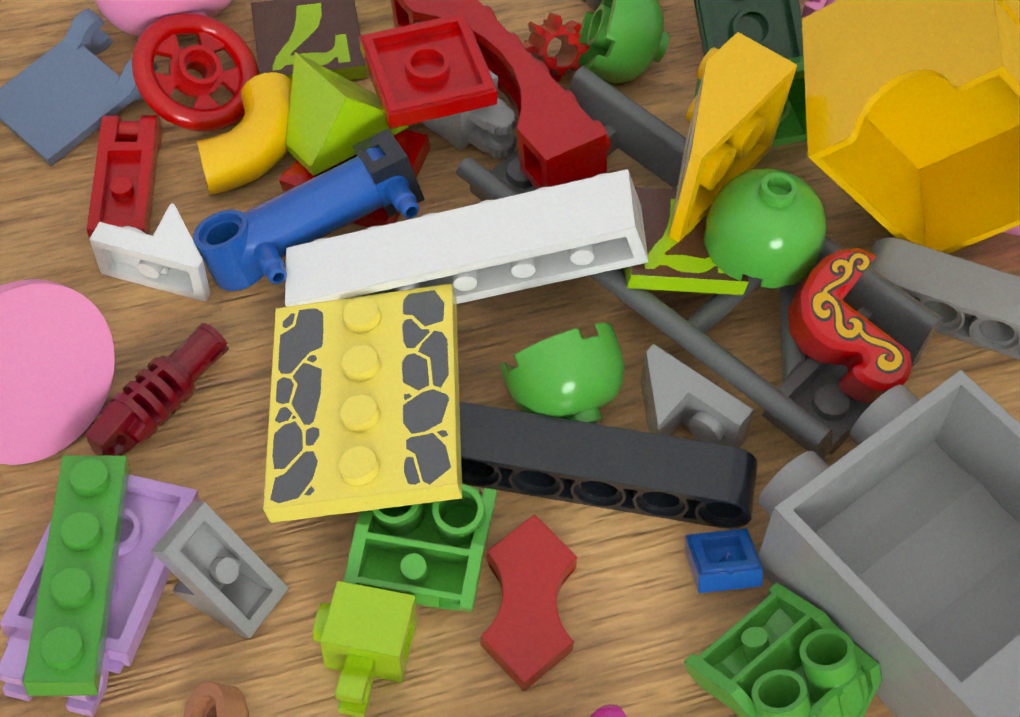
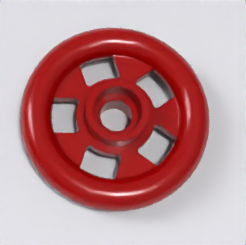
(212, 37)

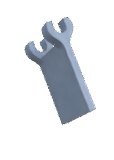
(66, 91)

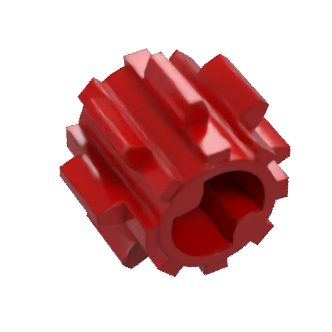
(570, 49)

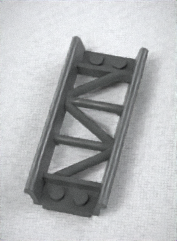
(810, 400)

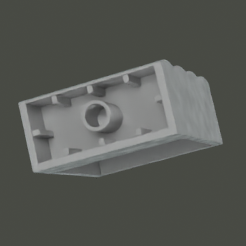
(914, 547)

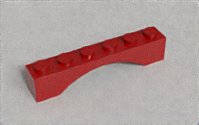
(553, 132)

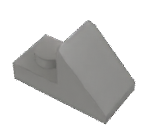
(682, 396)
(218, 570)

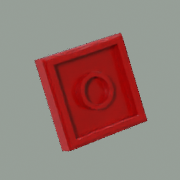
(428, 70)

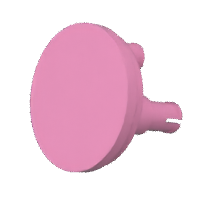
(52, 368)

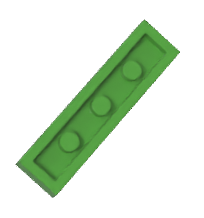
(77, 577)

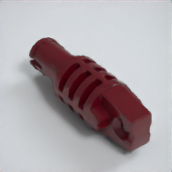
(155, 394)

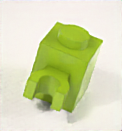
(365, 637)

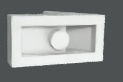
(158, 261)

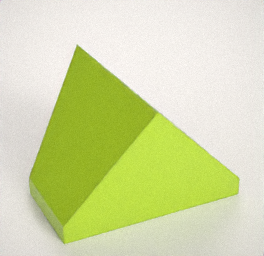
(329, 116)

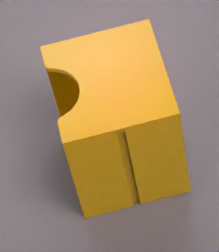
(919, 113)

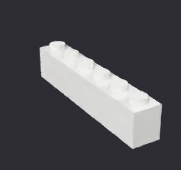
(480, 247)

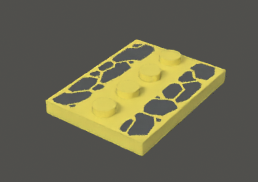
(364, 405)

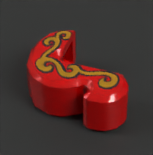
(840, 335)

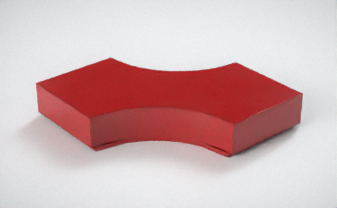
(527, 630)

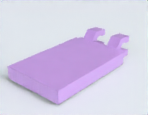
(138, 584)

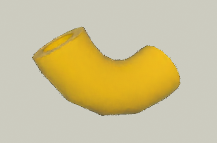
(254, 143)

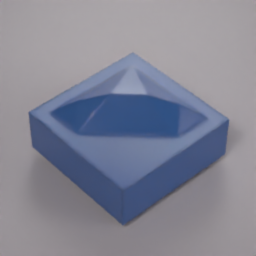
(723, 560)

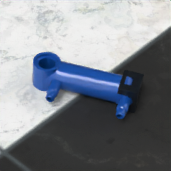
(251, 243)

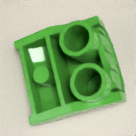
(423, 551)
(787, 663)

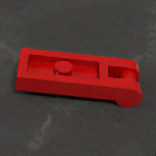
(125, 172)

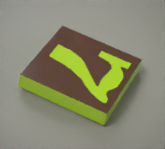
(313, 28)
(673, 264)

